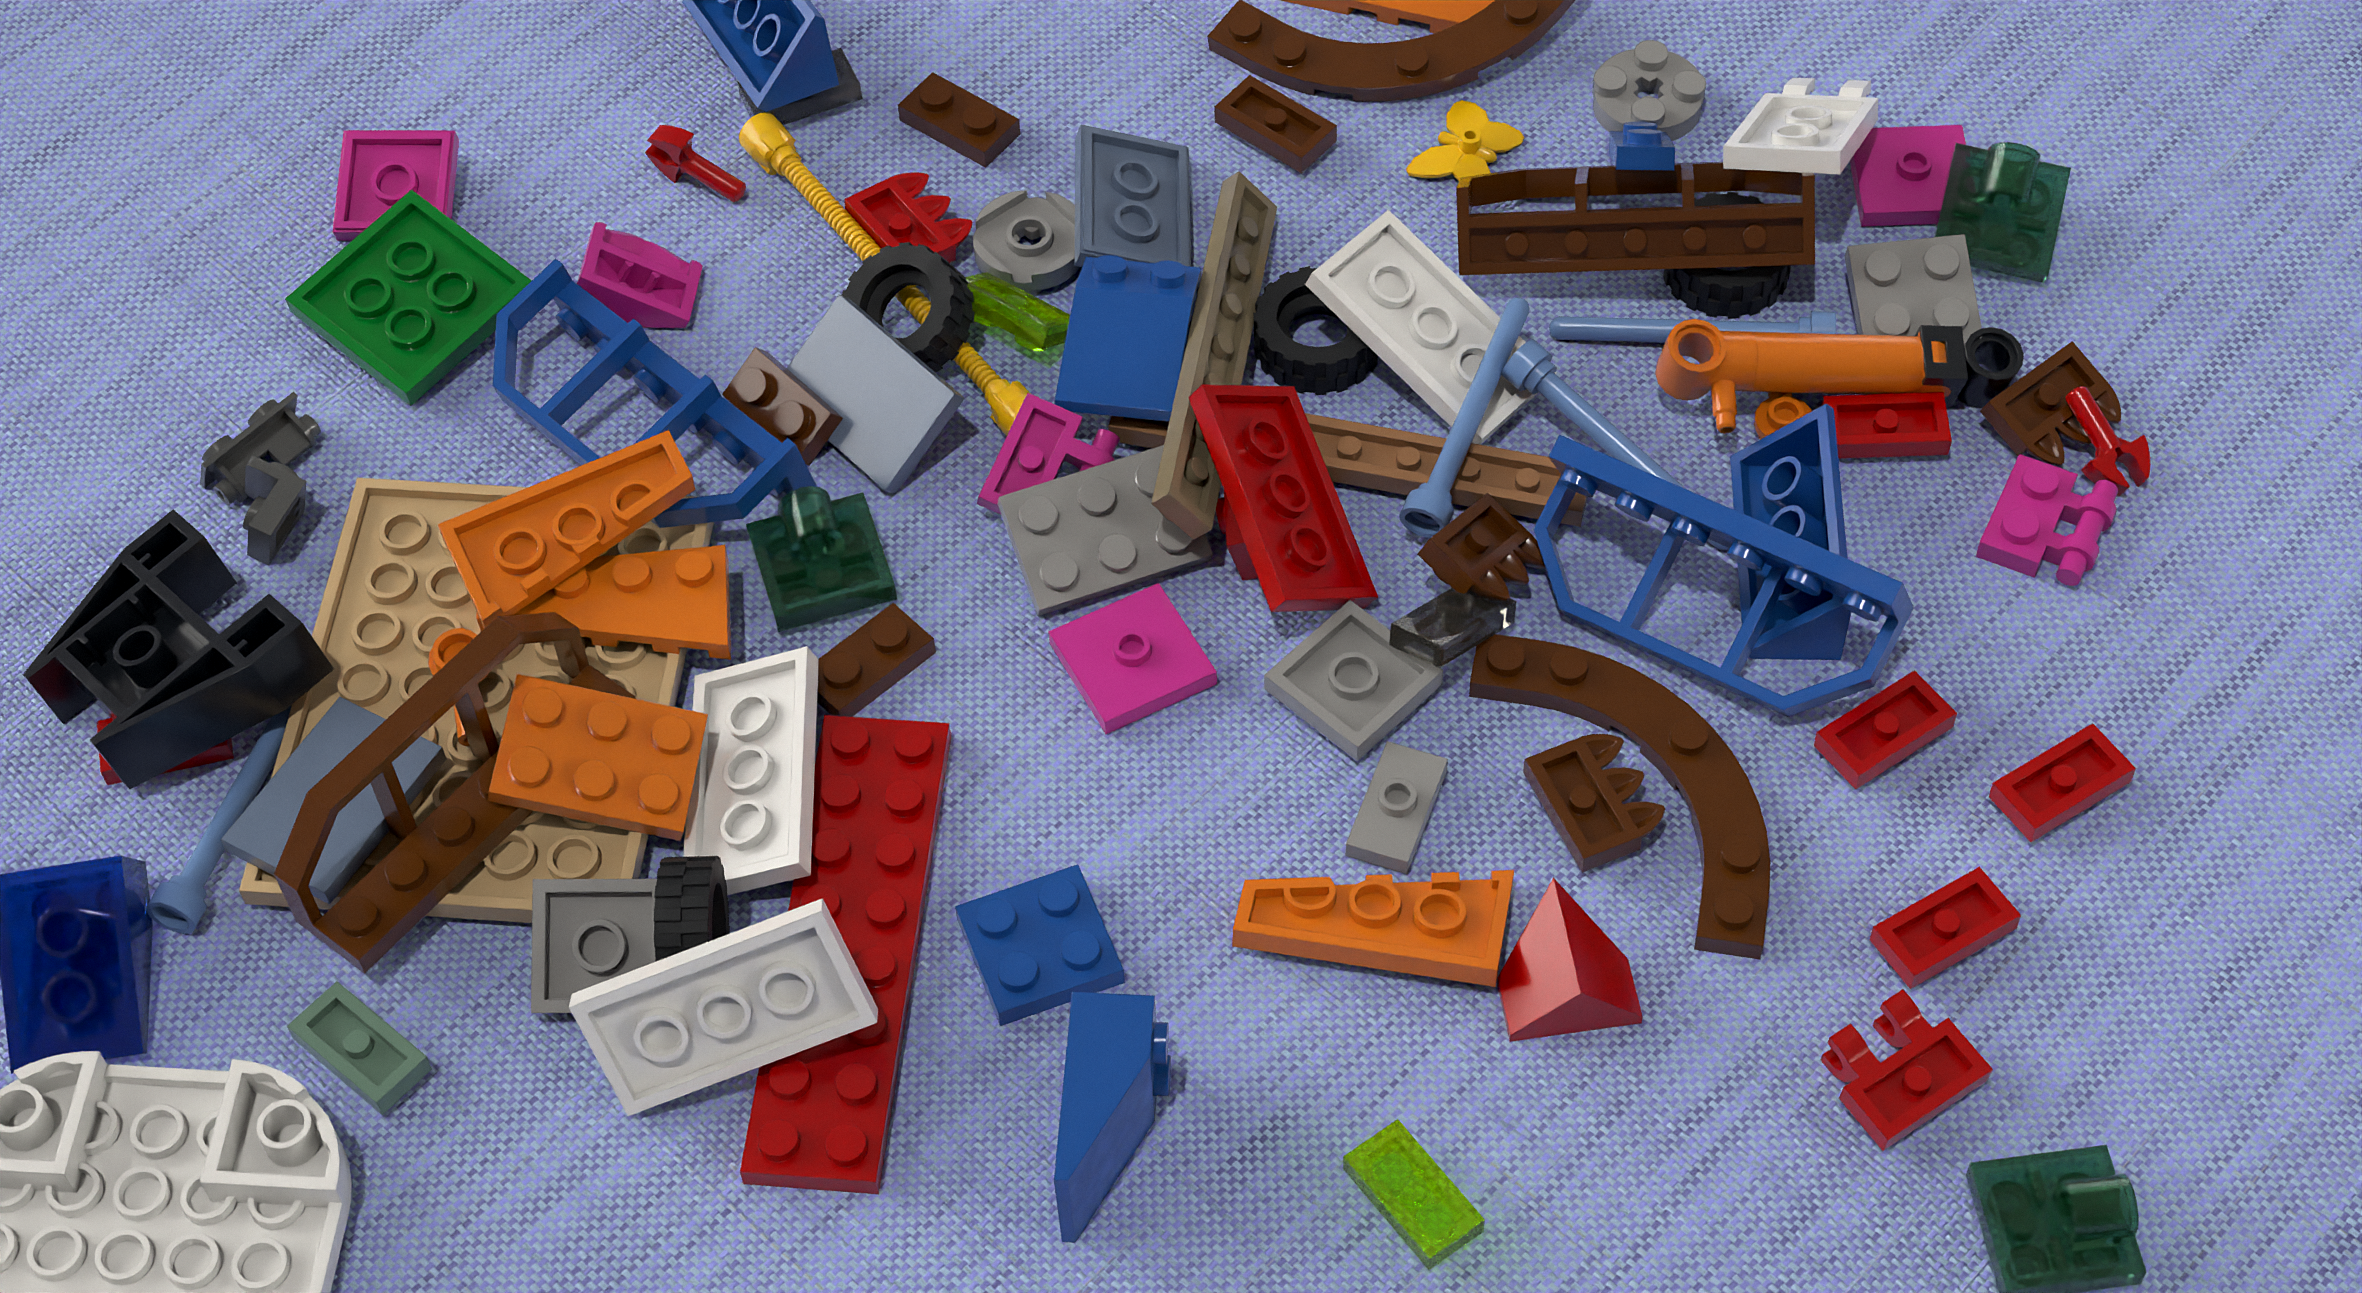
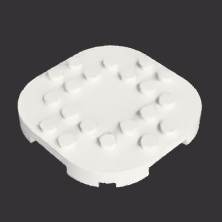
(167, 1180)

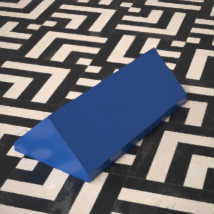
(770, 46)
(1795, 487)

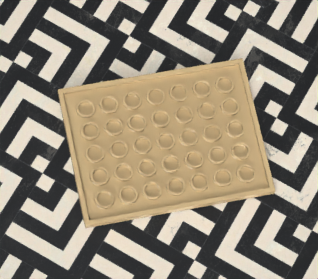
(376, 625)

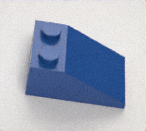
(1127, 337)
(1108, 1099)

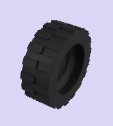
(918, 265)
(1728, 291)
(1299, 365)
(689, 904)

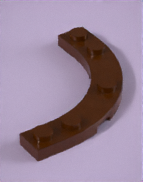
(1382, 69)
(1683, 750)

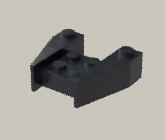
(161, 667)

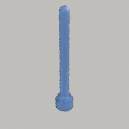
(1658, 329)
(1532, 370)
(1430, 505)
(181, 902)

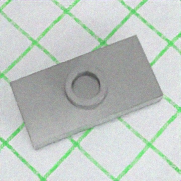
(1396, 807)

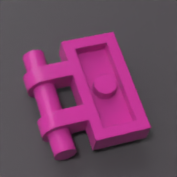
(1037, 448)
(2028, 513)

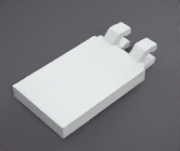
(1803, 129)

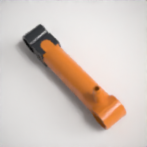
(1835, 364)

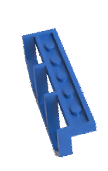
(694, 400)
(1749, 543)

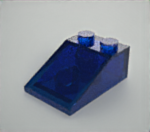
(76, 959)

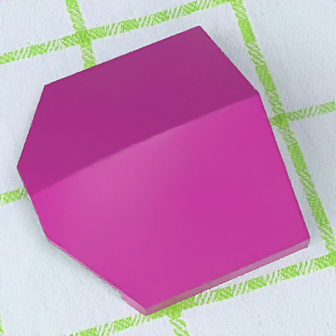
(639, 279)

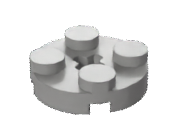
(1649, 70)
(1027, 266)

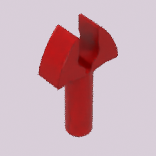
(673, 156)
(2108, 446)

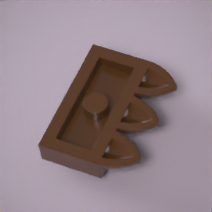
(2036, 409)
(1483, 551)
(1589, 801)

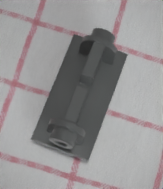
(272, 431)

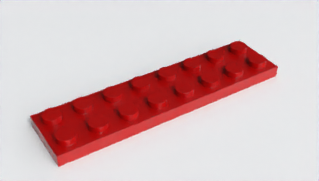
(876, 811)

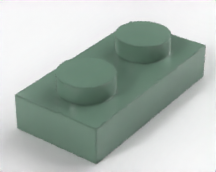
(359, 1047)

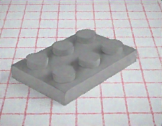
(1095, 533)

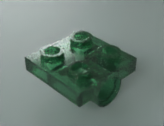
(2005, 207)
(820, 558)
(2058, 1221)

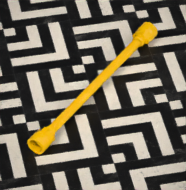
(775, 151)

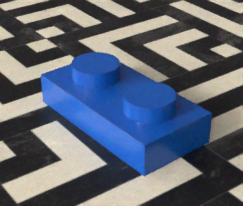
(1641, 147)

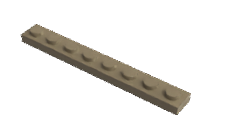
(1215, 349)

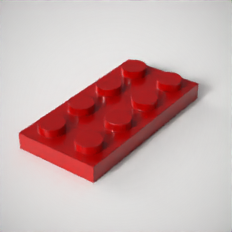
(1282, 497)

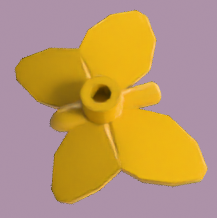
(1469, 146)

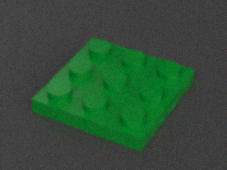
(408, 296)

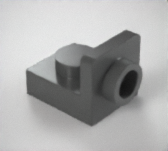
(276, 507)

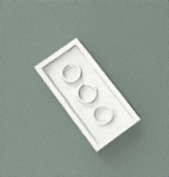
(1416, 318)
(756, 769)
(724, 1007)

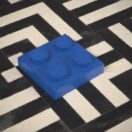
(1039, 944)

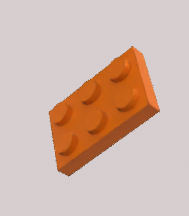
(598, 757)

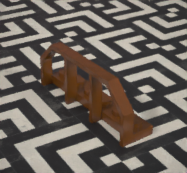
(1633, 236)
(455, 834)

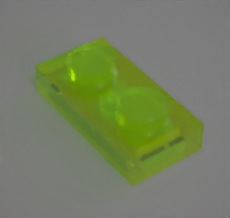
(1018, 312)
(1413, 1194)

